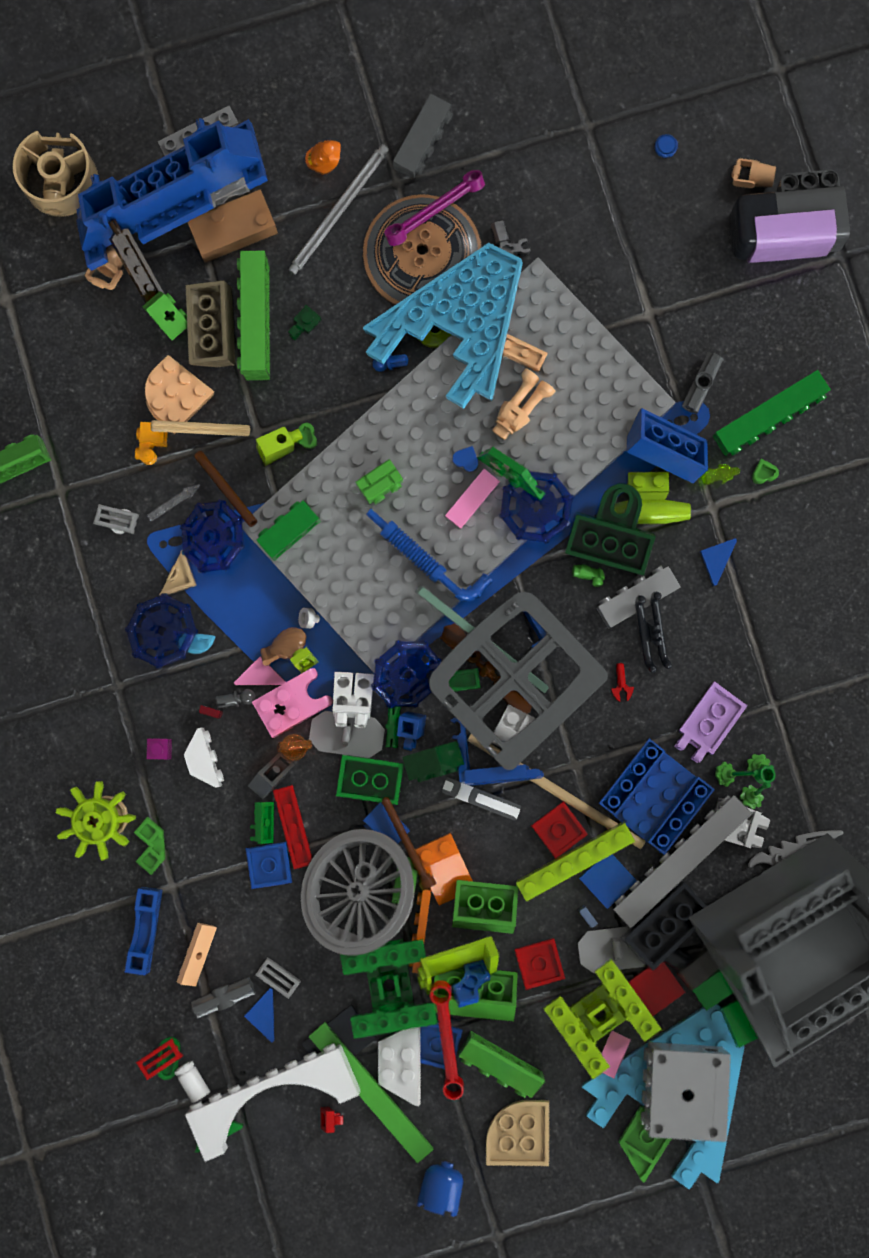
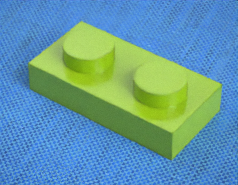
(303, 659)

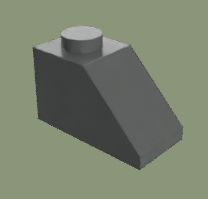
(270, 775)

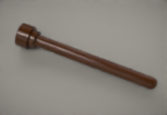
(425, 878)

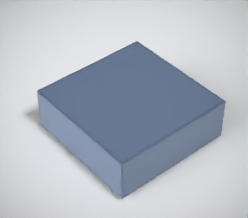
(587, 916)

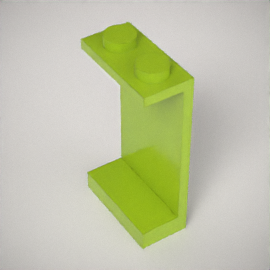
(457, 958)

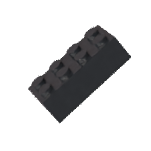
(664, 926)

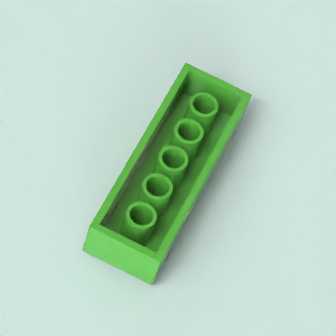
(254, 313)

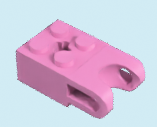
(296, 701)

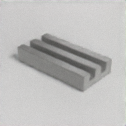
(132, 523)
(294, 979)

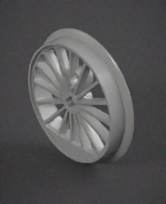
(328, 933)

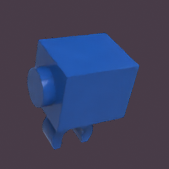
(411, 727)

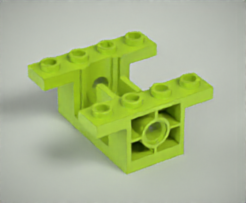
(583, 1029)

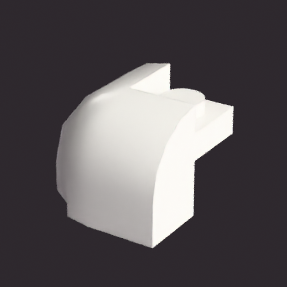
(511, 724)

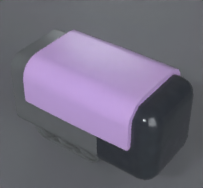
(793, 220)

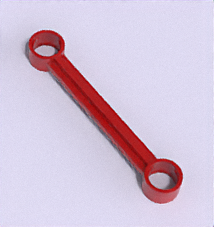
(447, 1040)

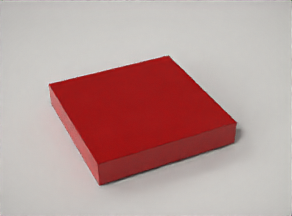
(559, 830)
(539, 963)
(656, 988)

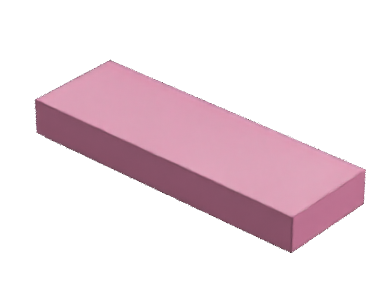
(472, 498)

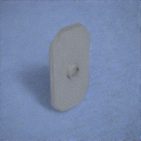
(347, 739)
(606, 944)

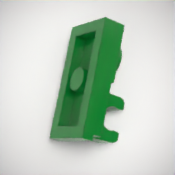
(263, 822)

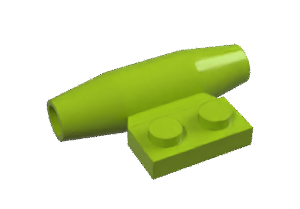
(653, 491)

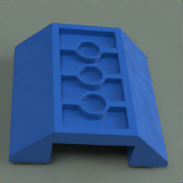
(656, 797)

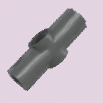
(707, 372)
(223, 997)

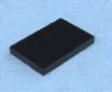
(342, 1028)

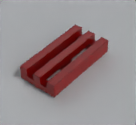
(174, 1048)

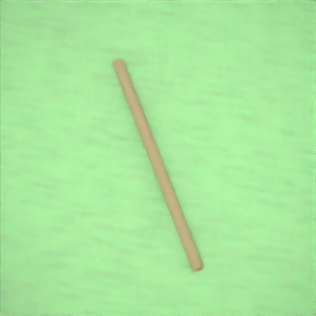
(567, 798)

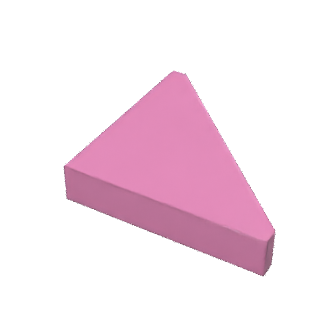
(260, 675)

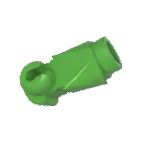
(585, 572)

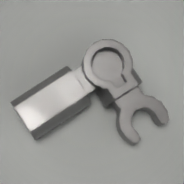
(501, 238)

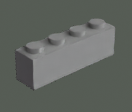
(623, 605)

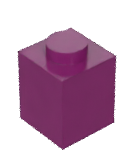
(159, 748)

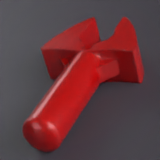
(621, 683)

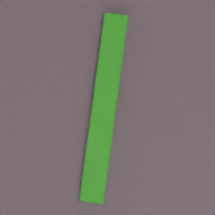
(378, 1099)

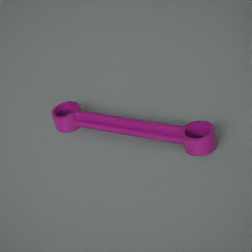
(472, 182)

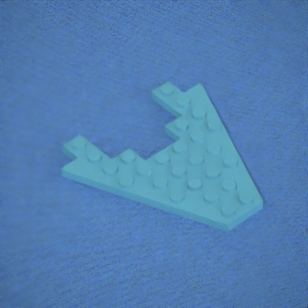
(466, 301)
(699, 1028)

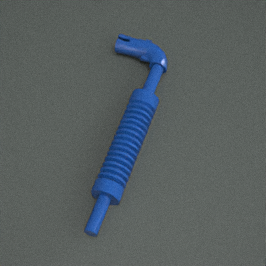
(425, 562)

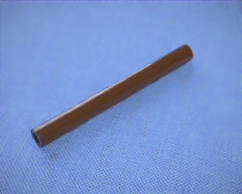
(225, 489)

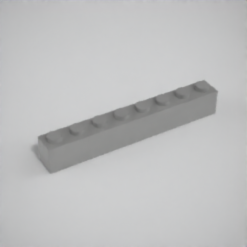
(681, 861)

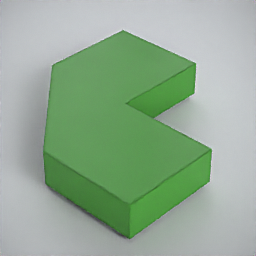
(154, 837)

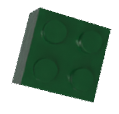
(433, 762)

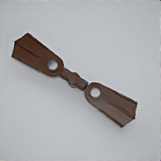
(452, 636)

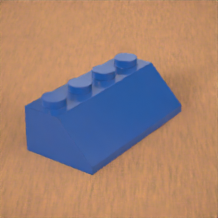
(668, 446)

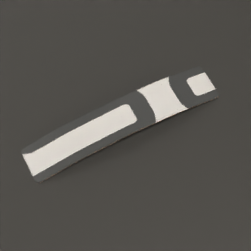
(481, 799)

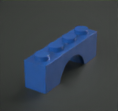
(142, 945)

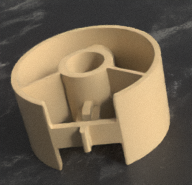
(55, 185)

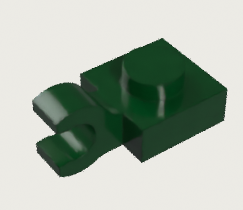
(305, 321)

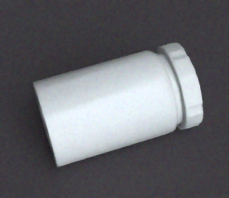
(192, 1081)

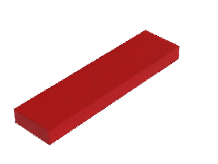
(293, 826)

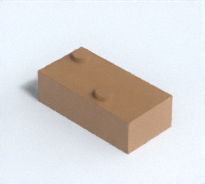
(232, 226)

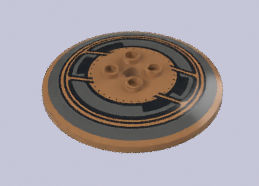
(400, 268)

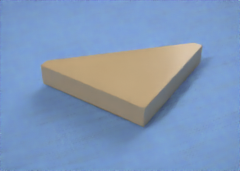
(179, 577)

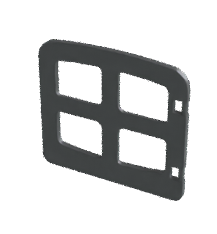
(515, 677)

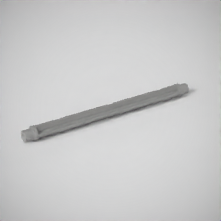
(338, 209)

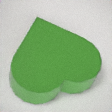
(309, 440)
(764, 472)

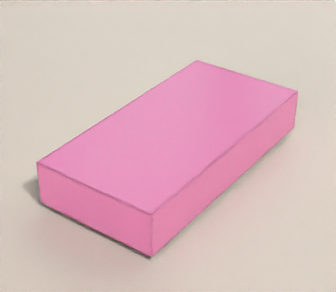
(614, 1052)

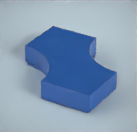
(467, 989)

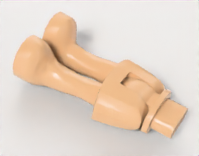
(512, 417)

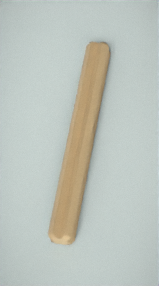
(200, 428)

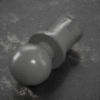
(246, 697)

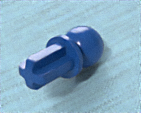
(392, 362)

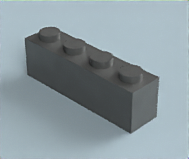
(422, 137)

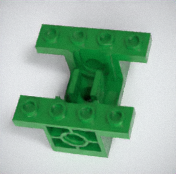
(394, 1007)

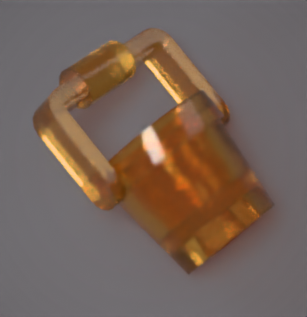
(294, 747)

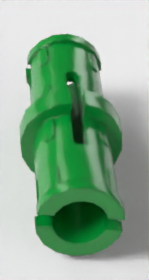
(392, 727)

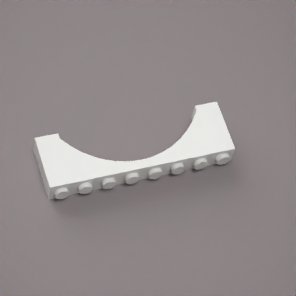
(324, 1071)

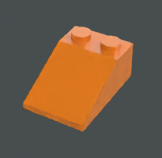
(446, 865)

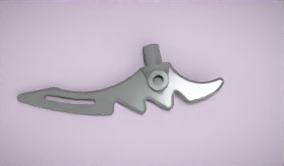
(788, 848)

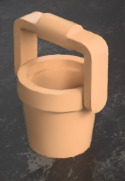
(760, 174)
(111, 269)

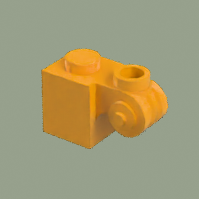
(149, 440)

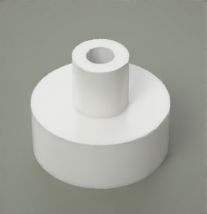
(307, 618)

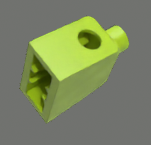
(270, 448)

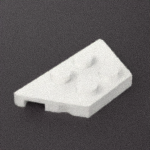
(401, 1064)

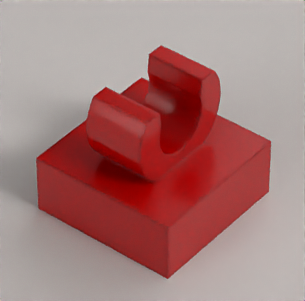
(329, 1119)

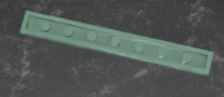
(467, 627)

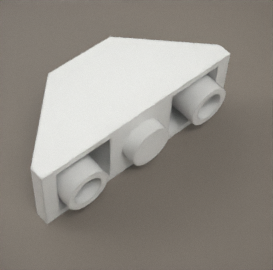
(202, 760)

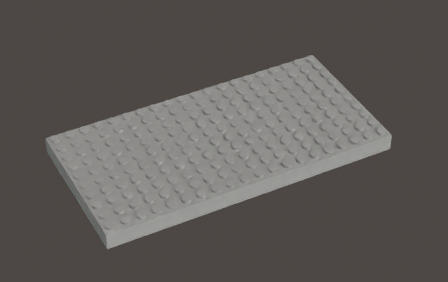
(357, 574)

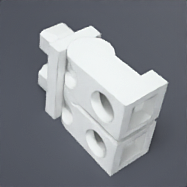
(352, 705)
(745, 833)

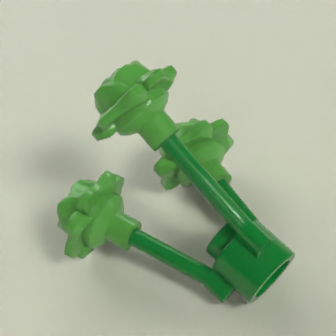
(758, 768)

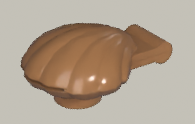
(284, 645)

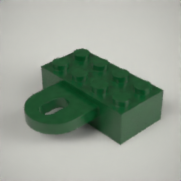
(612, 536)

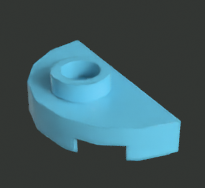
(200, 643)

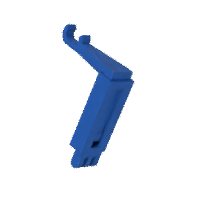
(489, 775)

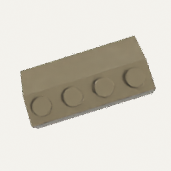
(210, 324)

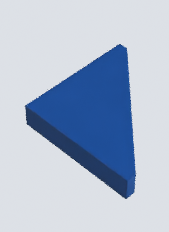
(716, 558)
(262, 1015)

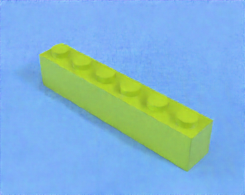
(575, 861)

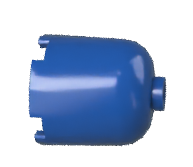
(441, 1189)

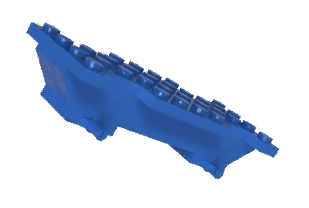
(169, 188)

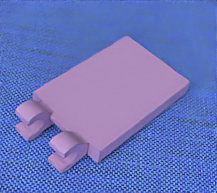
(710, 721)

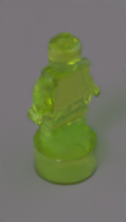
(722, 473)

